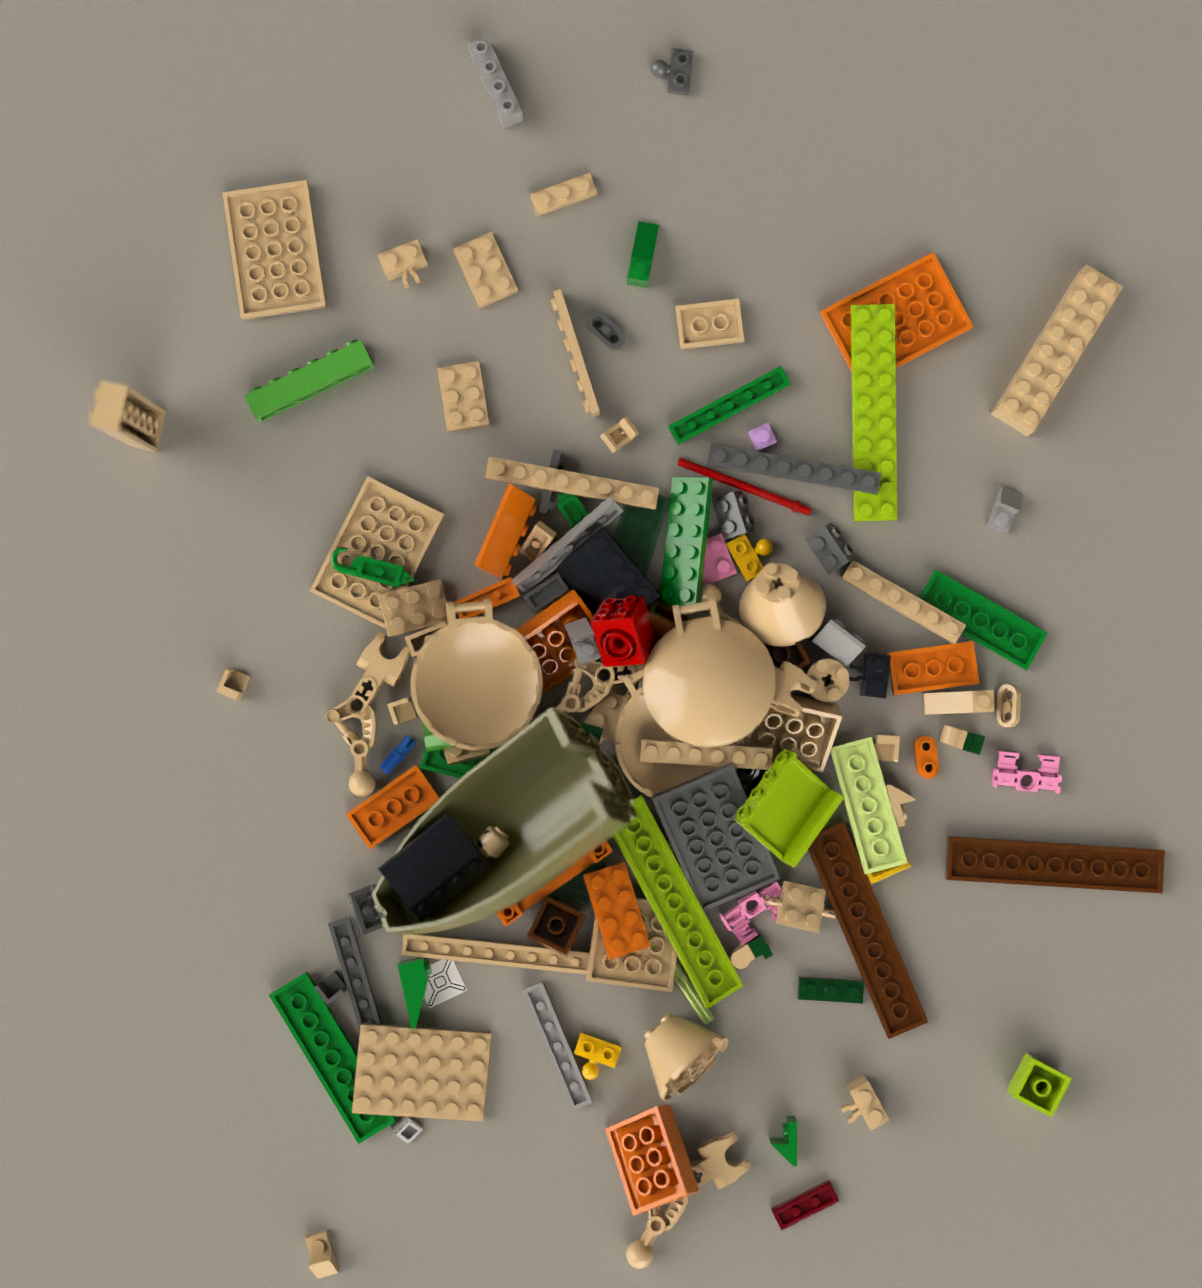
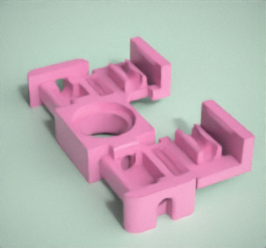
(1009, 776)
(736, 916)

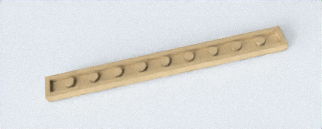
(493, 953)

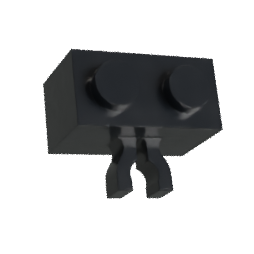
(874, 675)

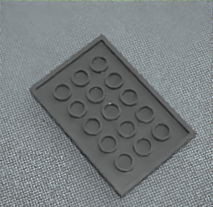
(710, 846)

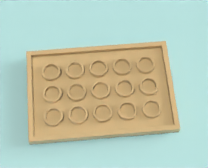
(274, 249)
(380, 527)
(421, 1072)

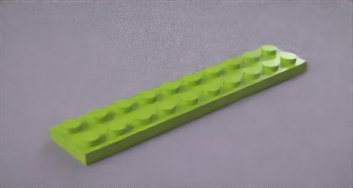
(874, 408)
(677, 907)

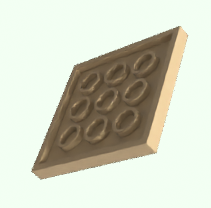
(645, 968)

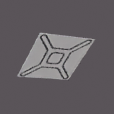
(443, 983)

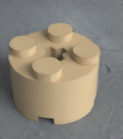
(838, 679)

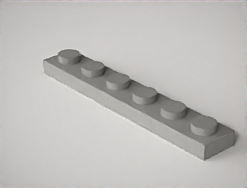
(567, 545)
(557, 1045)

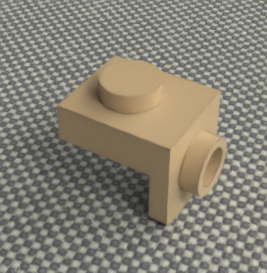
(620, 434)

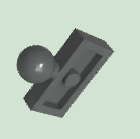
(678, 71)

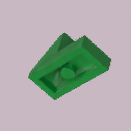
(787, 1146)

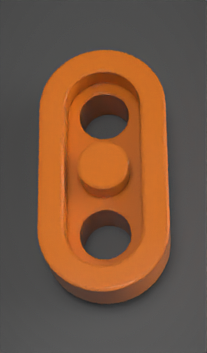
(925, 757)

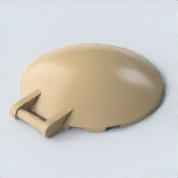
(708, 679)
(476, 680)
(637, 724)

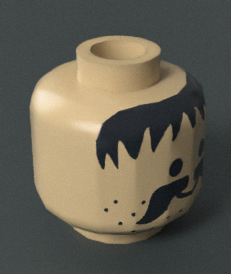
(493, 841)

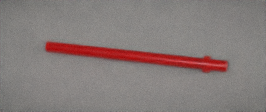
(795, 506)

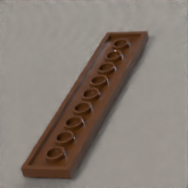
(1054, 864)
(866, 931)

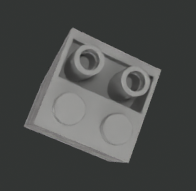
(837, 642)

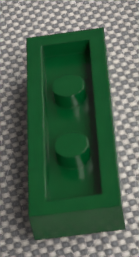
(830, 990)

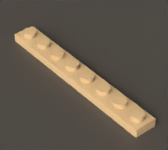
(571, 483)

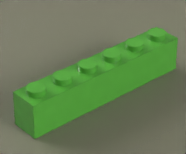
(309, 381)

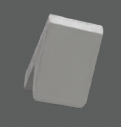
(1004, 510)
(583, 641)

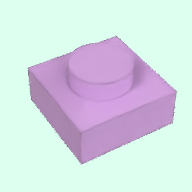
(762, 437)

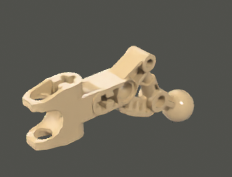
(378, 670)
(787, 675)
(572, 702)
(710, 1166)

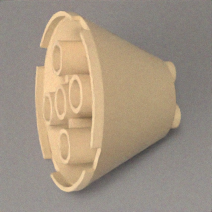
(782, 605)
(681, 1053)

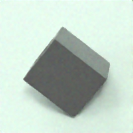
(331, 987)

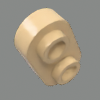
(1008, 705)

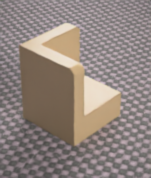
(233, 684)
(402, 710)
(887, 747)

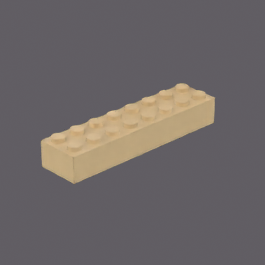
(1056, 350)

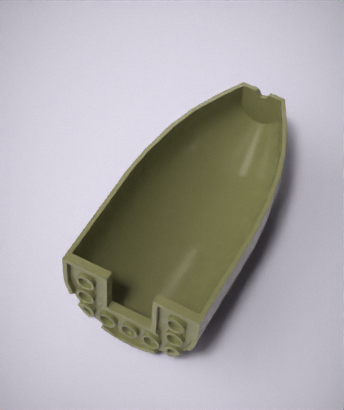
(552, 799)

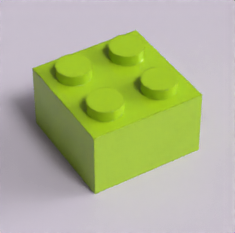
(1038, 1084)

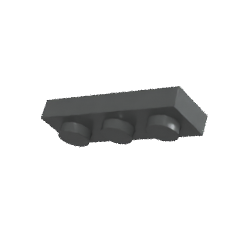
(547, 502)

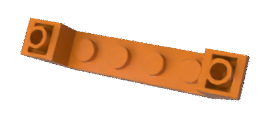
(515, 911)

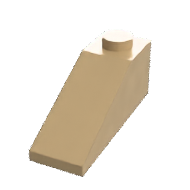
(959, 702)

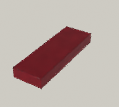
(805, 1205)

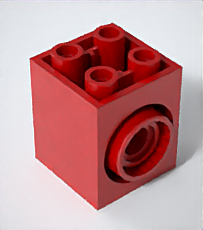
(623, 631)

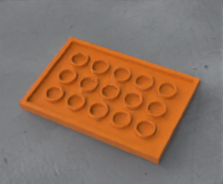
(925, 310)

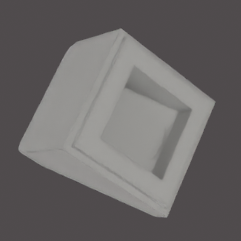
(406, 1128)

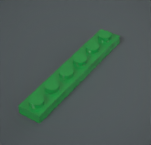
(729, 405)

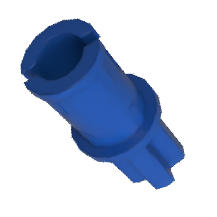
(397, 755)

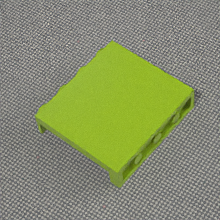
(788, 808)

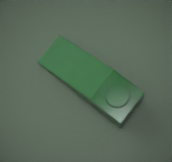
(642, 254)
(414, 981)

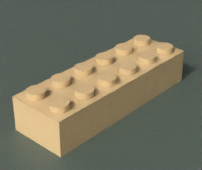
(127, 416)

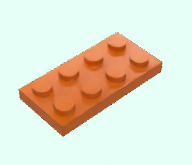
(933, 668)
(393, 806)
(616, 910)

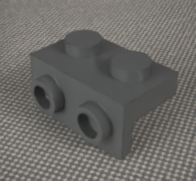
(733, 514)
(830, 548)
(364, 910)

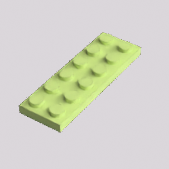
(868, 805)

